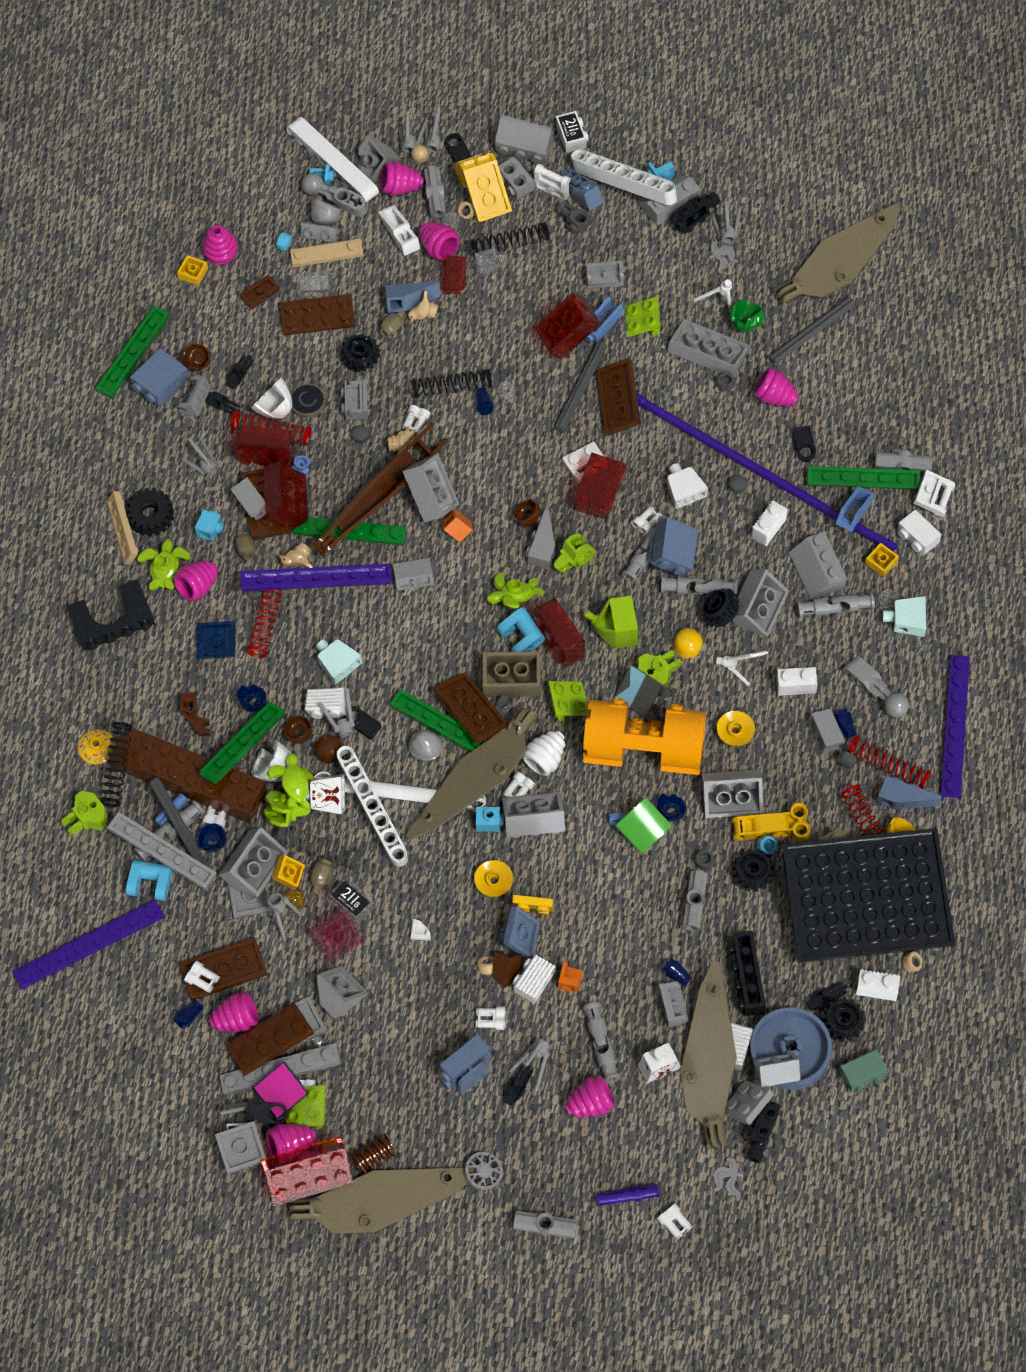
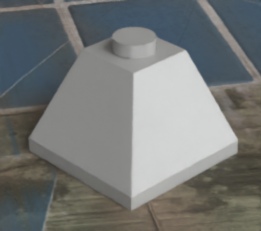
(339, 991)

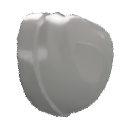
(324, 213)
(425, 745)

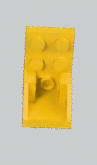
(484, 185)

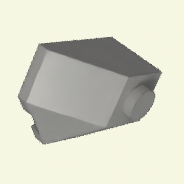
(374, 156)

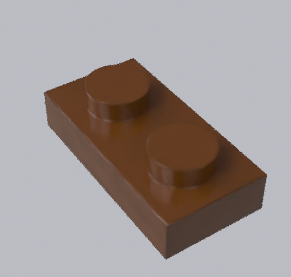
(259, 292)

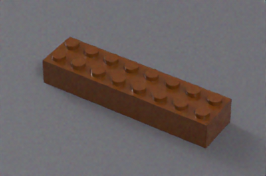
(180, 773)

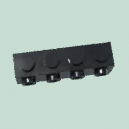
(748, 973)

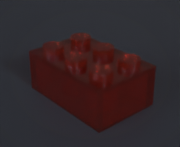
(567, 325)
(264, 445)
(599, 486)
(285, 495)
(560, 633)

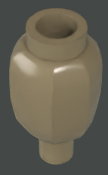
(391, 324)
(245, 545)
(320, 875)

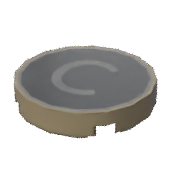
(308, 400)

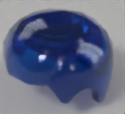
(246, 694)
(665, 803)
(212, 833)

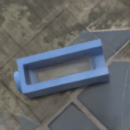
(607, 316)
(855, 508)

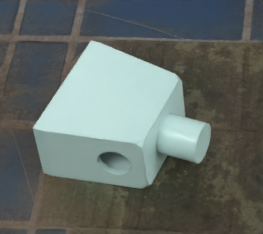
(908, 616)
(337, 659)

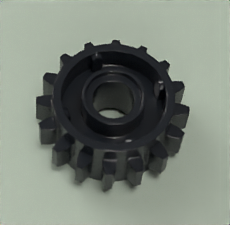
(357, 344)
(720, 607)
(755, 860)
(846, 1009)

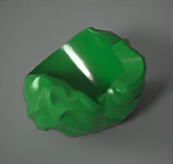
(746, 315)

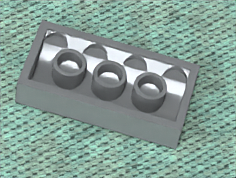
(708, 348)

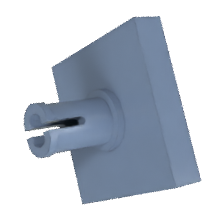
(520, 932)

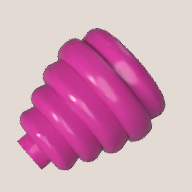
(399, 179)
(438, 240)
(219, 245)
(776, 389)
(195, 579)
(235, 1014)
(590, 1098)
(288, 1137)

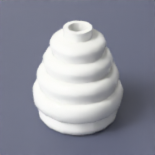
(544, 753)

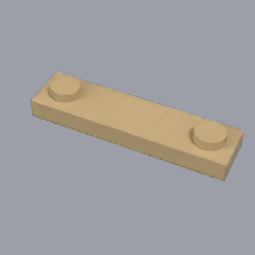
(326, 253)
(122, 528)

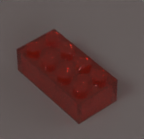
(307, 1171)

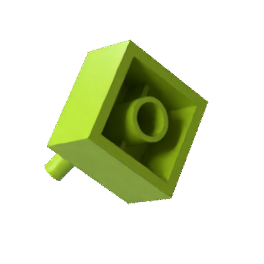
(616, 623)

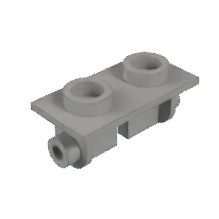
(319, 232)

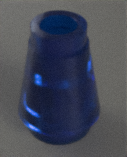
(483, 402)
(845, 723)
(676, 972)
(187, 1015)

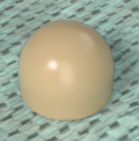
(419, 154)
(464, 204)
(907, 962)
(485, 969)

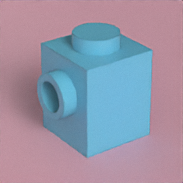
(209, 525)
(489, 819)

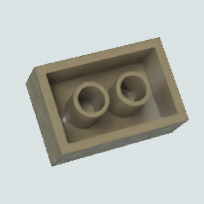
(511, 674)

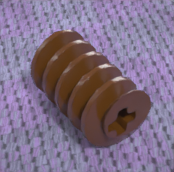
(372, 1154)

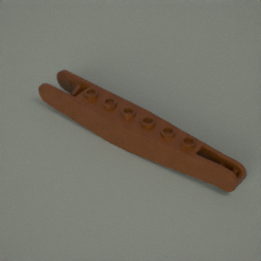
(376, 491)

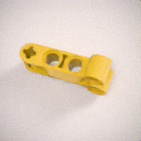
(773, 825)

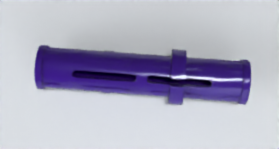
(625, 1195)

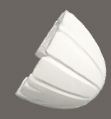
(276, 402)
(267, 760)

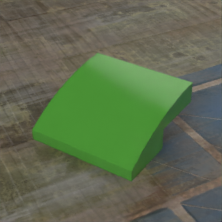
(643, 825)

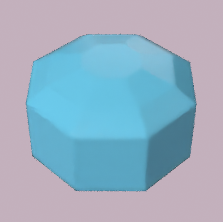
(283, 241)
(767, 844)

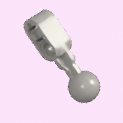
(354, 203)
(871, 682)

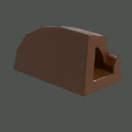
(505, 967)

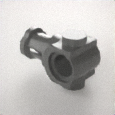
(574, 216)

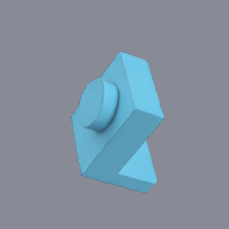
(666, 171)
(327, 174)

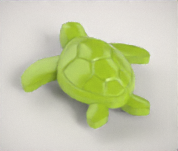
(164, 564)
(514, 591)
(294, 781)

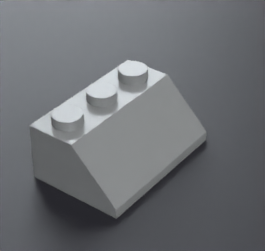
(523, 140)
(686, 191)
(431, 488)
(818, 566)
(760, 602)
(732, 793)
(533, 814)
(253, 862)

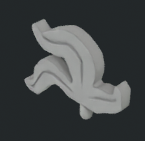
(717, 253)
(724, 1172)

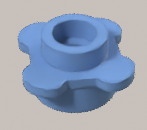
(301, 460)

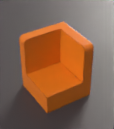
(457, 525)
(570, 978)

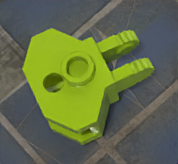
(574, 553)
(658, 667)
(279, 808)
(88, 812)

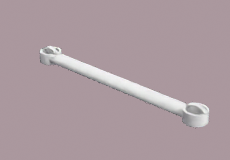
(398, 791)

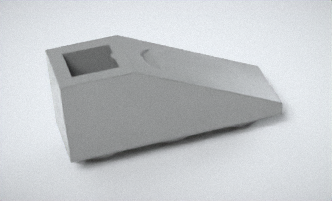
(543, 545)

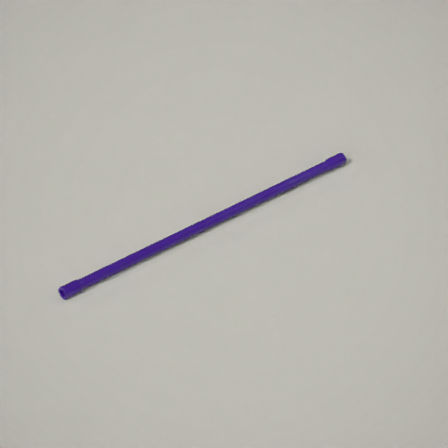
(759, 470)

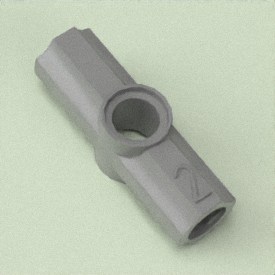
(434, 191)
(903, 461)
(697, 890)
(531, 1223)

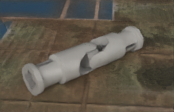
(640, 558)
(701, 586)
(832, 605)
(187, 815)
(598, 1029)

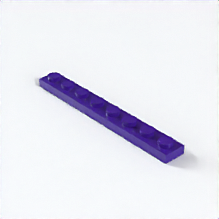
(315, 577)
(955, 726)
(88, 944)

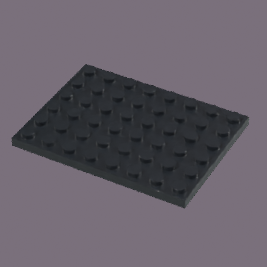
(867, 895)

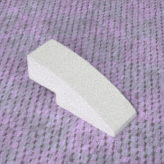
(399, 230)

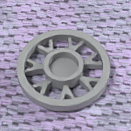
(483, 1170)

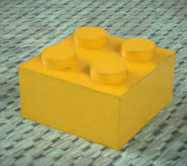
(192, 270)
(882, 560)
(288, 871)

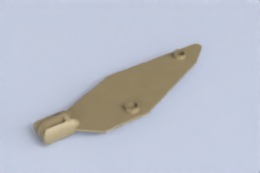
(840, 257)
(476, 774)
(709, 1058)
(380, 1198)

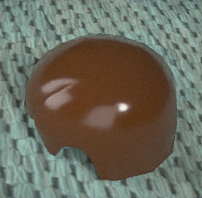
(196, 353)
(531, 510)
(302, 725)
(327, 748)

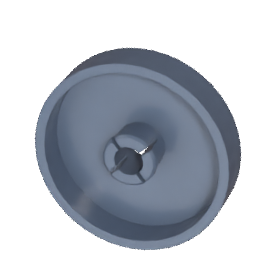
(797, 1029)

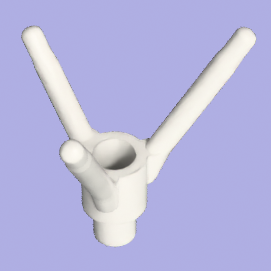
(723, 289)
(731, 663)

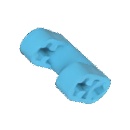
(522, 620)
(149, 871)

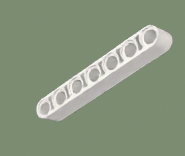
(328, 154)
(624, 177)
(373, 814)

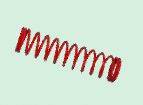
(308, 431)
(254, 646)
(854, 742)
(855, 793)

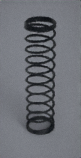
(474, 243)
(488, 373)
(127, 727)

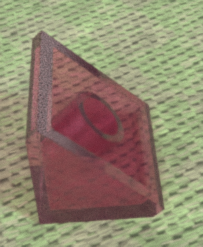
(337, 936)

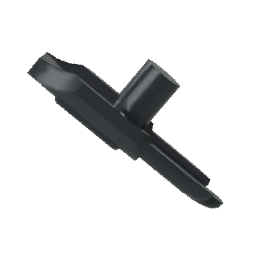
(238, 372)
(220, 402)
(821, 998)
(516, 1087)

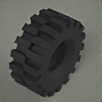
(153, 523)

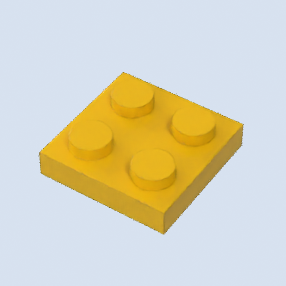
(541, 905)

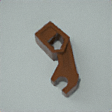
(195, 722)

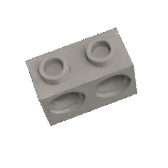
(518, 176)

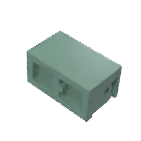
(864, 1071)

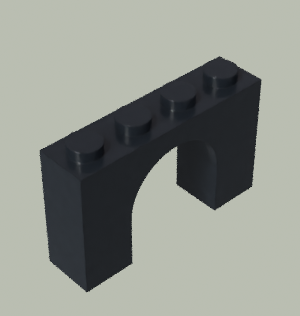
(94, 634)

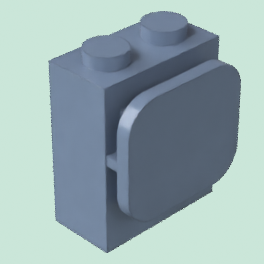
(159, 378)
(673, 546)
(466, 1065)

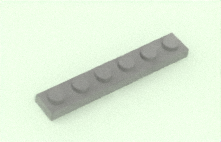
(162, 851)
(299, 1063)

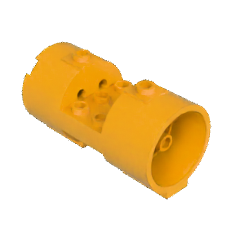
(611, 733)

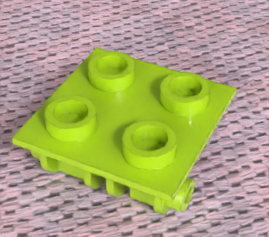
(643, 317)
(567, 699)
(309, 1110)

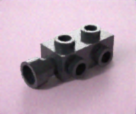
(688, 215)
(761, 1131)

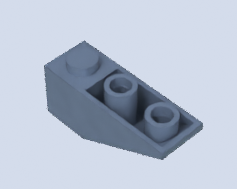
(583, 190)
(406, 296)
(901, 795)

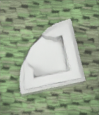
(420, 931)

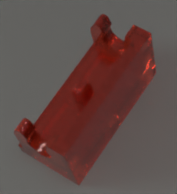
(454, 274)

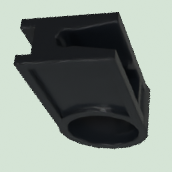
(457, 152)
(804, 439)
(366, 724)
(260, 1112)

